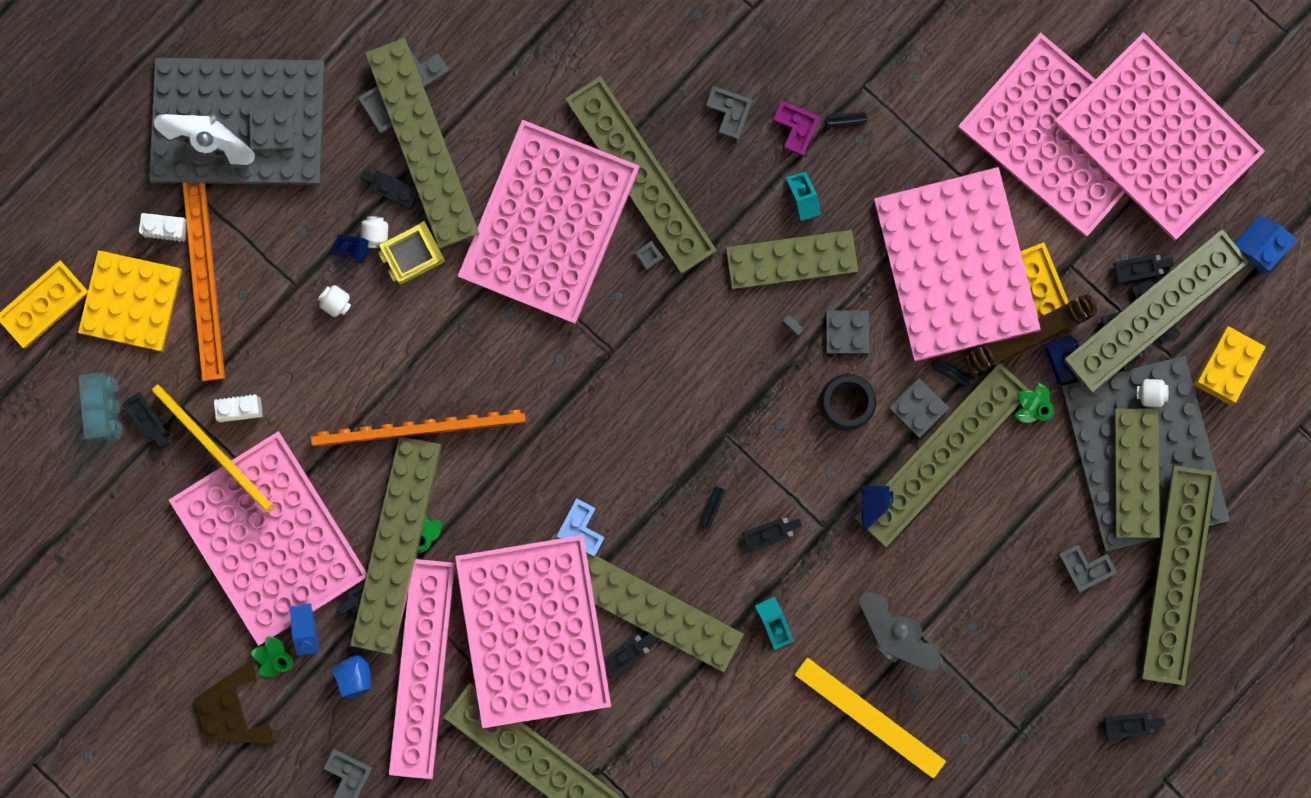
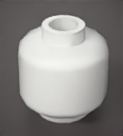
(374, 230)
(334, 301)
(1153, 393)

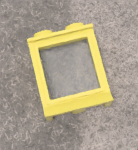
(411, 253)

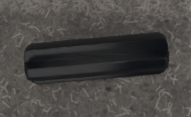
(846, 119)
(952, 372)
(712, 507)

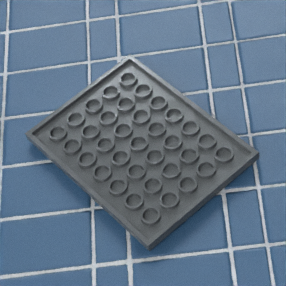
(228, 92)
(1181, 439)

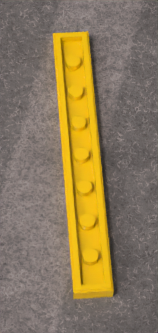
(213, 449)
(870, 718)

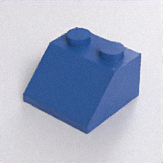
(1264, 243)

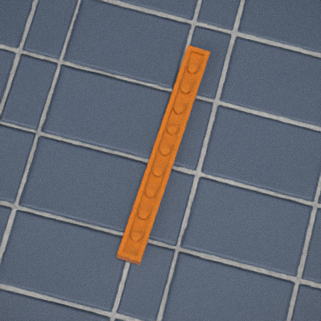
(203, 281)
(409, 429)

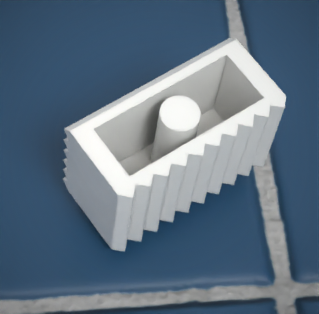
(163, 227)
(238, 408)

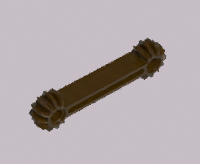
(1051, 324)

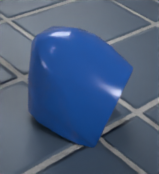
(352, 676)

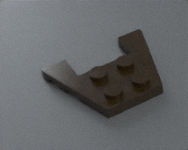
(222, 711)

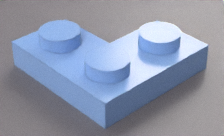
(576, 524)

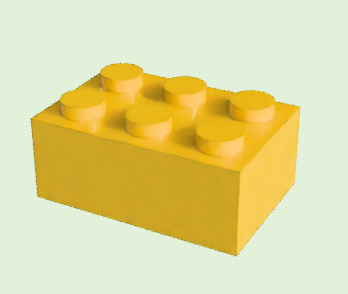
(1229, 365)

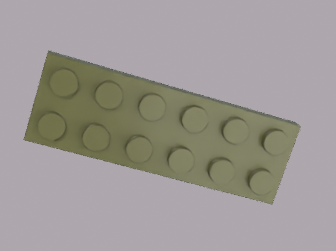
(792, 259)
(1136, 473)

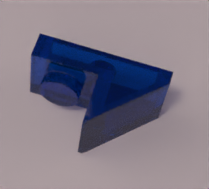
(351, 248)

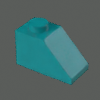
(803, 196)
(774, 623)

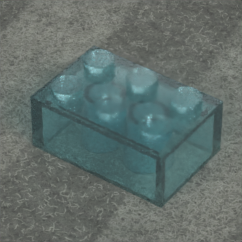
(99, 407)

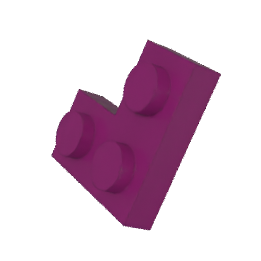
(802, 125)

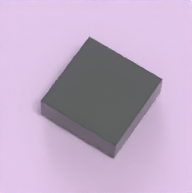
(648, 255)
(792, 325)

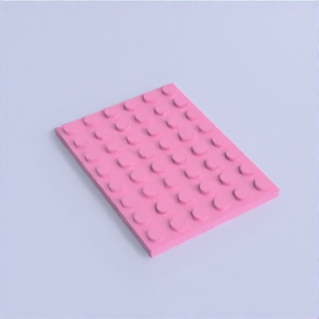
(1019, 132)
(1159, 136)
(549, 221)
(957, 264)
(264, 556)
(533, 631)

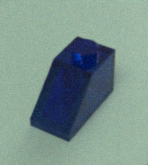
(875, 503)

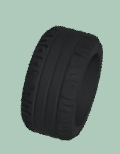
(867, 390)

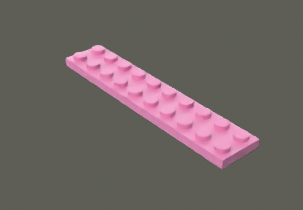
(422, 669)

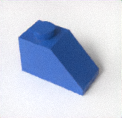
(304, 629)

